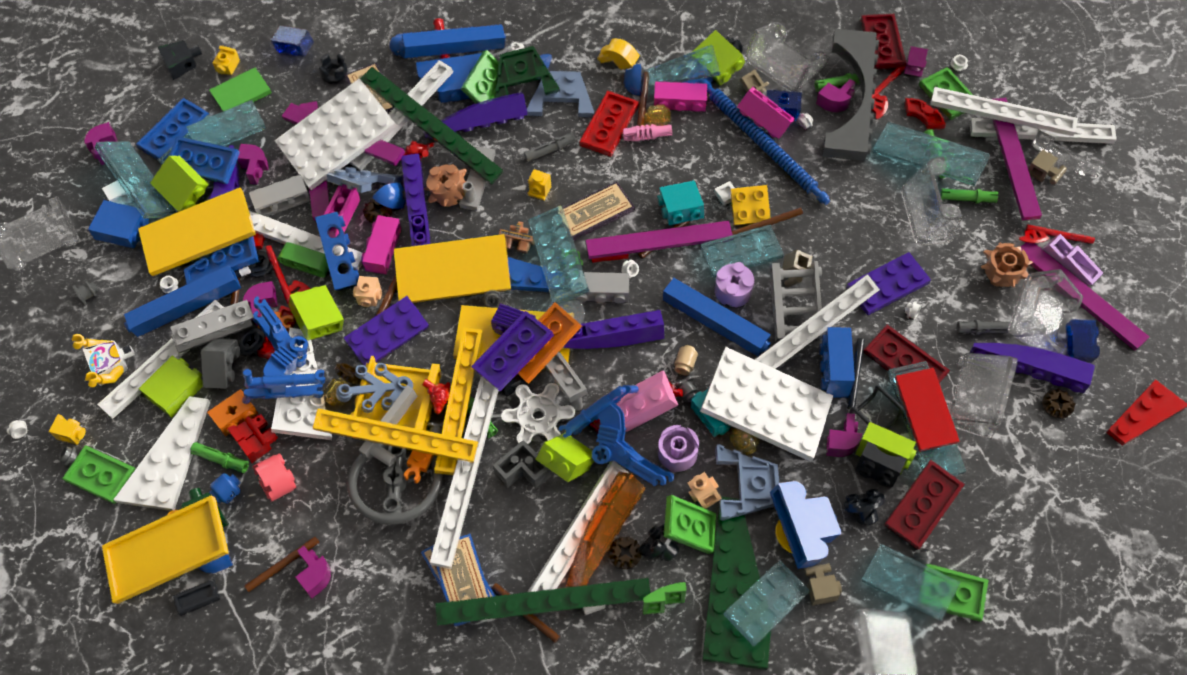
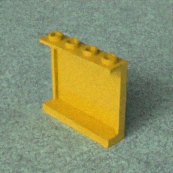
(419, 412)

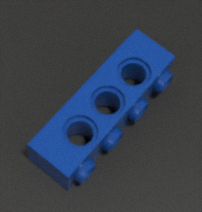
(325, 224)

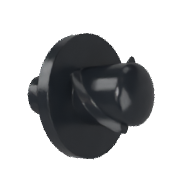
(865, 505)
(659, 545)

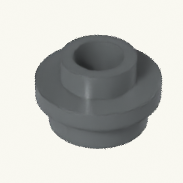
(492, 303)
(67, 455)
(923, 555)

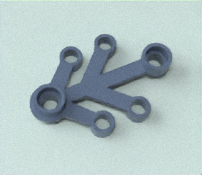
(377, 387)

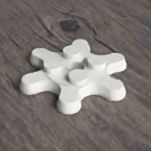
(532, 403)

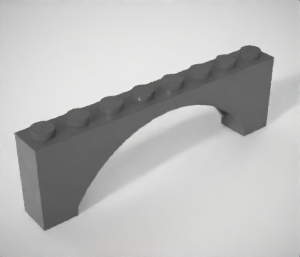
(852, 138)

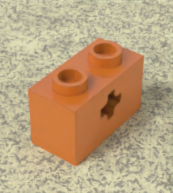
(223, 412)

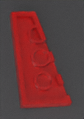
(1149, 410)

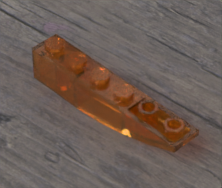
(604, 526)

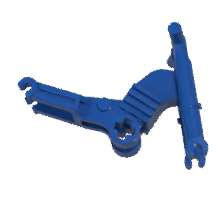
(281, 363)
(611, 436)

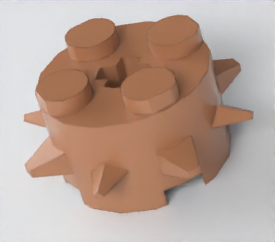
(446, 185)
(1006, 265)

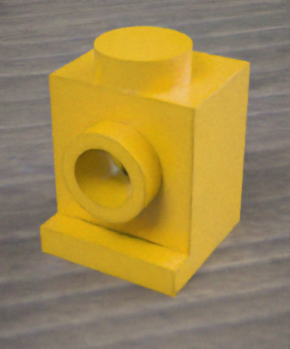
(226, 60)
(539, 185)
(67, 431)

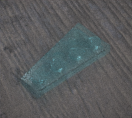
(688, 67)

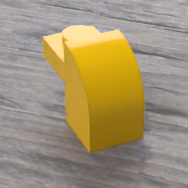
(620, 52)

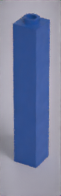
(452, 41)
(182, 301)
(716, 317)

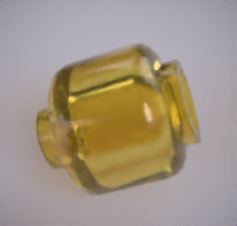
(657, 115)
(330, 391)

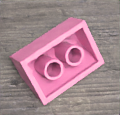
(649, 402)

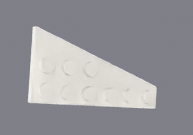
(297, 414)
(163, 470)

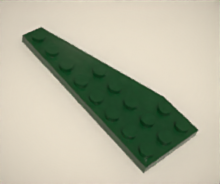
(732, 575)

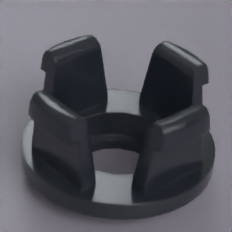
(329, 64)

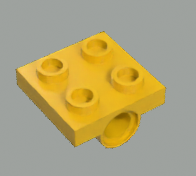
(749, 204)

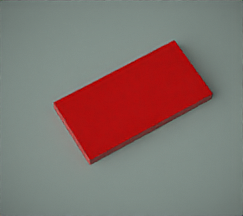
(608, 123)
(926, 409)

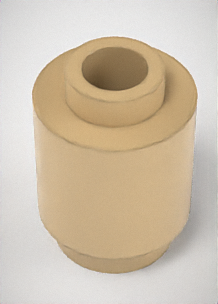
(685, 360)

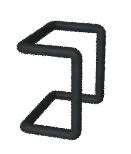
(853, 410)

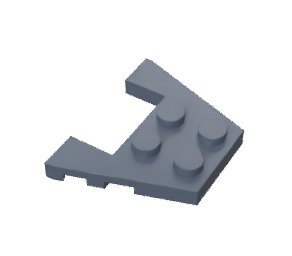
(571, 89)
(361, 179)
(755, 482)

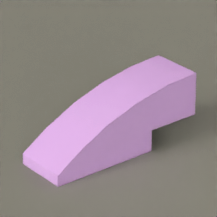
(1073, 259)

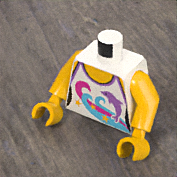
(104, 359)

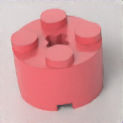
(274, 477)

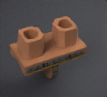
(525, 241)

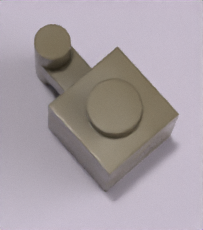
(1044, 165)
(795, 261)
(822, 588)

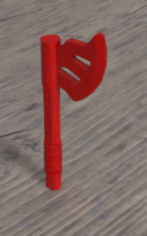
(884, 105)
(1031, 230)
(285, 289)

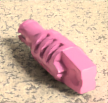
(646, 132)

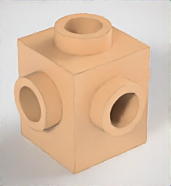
(367, 291)
(704, 490)

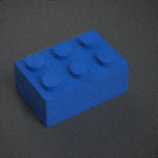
(837, 362)

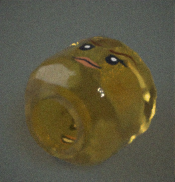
(744, 441)

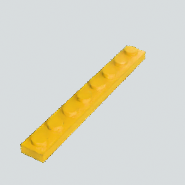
(459, 394)
(395, 435)

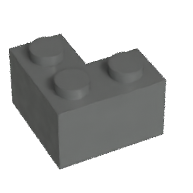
(217, 363)
(521, 462)

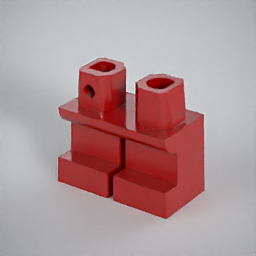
(251, 439)

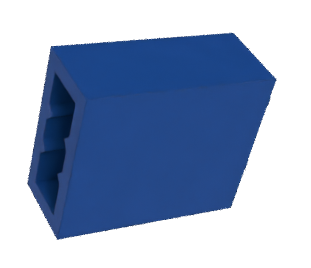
(117, 224)

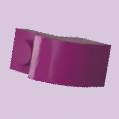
(916, 61)
(836, 99)
(99, 133)
(254, 160)
(263, 291)
(844, 442)
(315, 576)

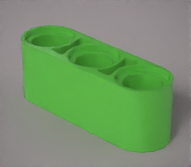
(303, 259)

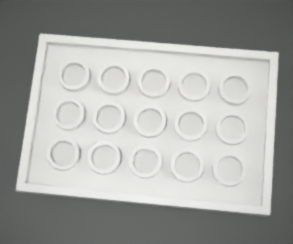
(335, 133)
(767, 404)

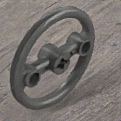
(395, 515)

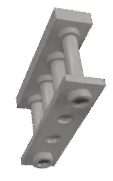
(779, 293)
(212, 326)

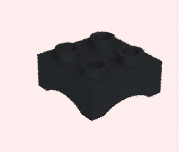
(879, 465)

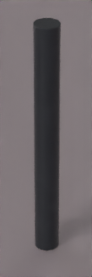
(857, 369)

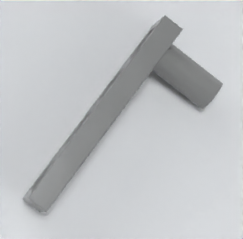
(475, 185)
(567, 380)
(392, 416)

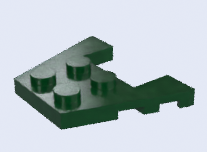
(523, 67)

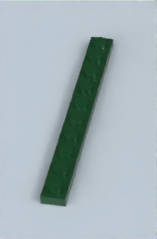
(432, 125)
(542, 601)

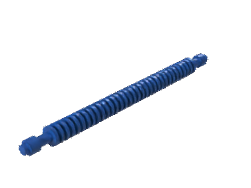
(766, 143)

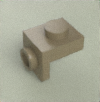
(753, 80)

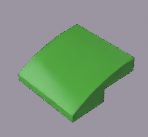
(669, 594)

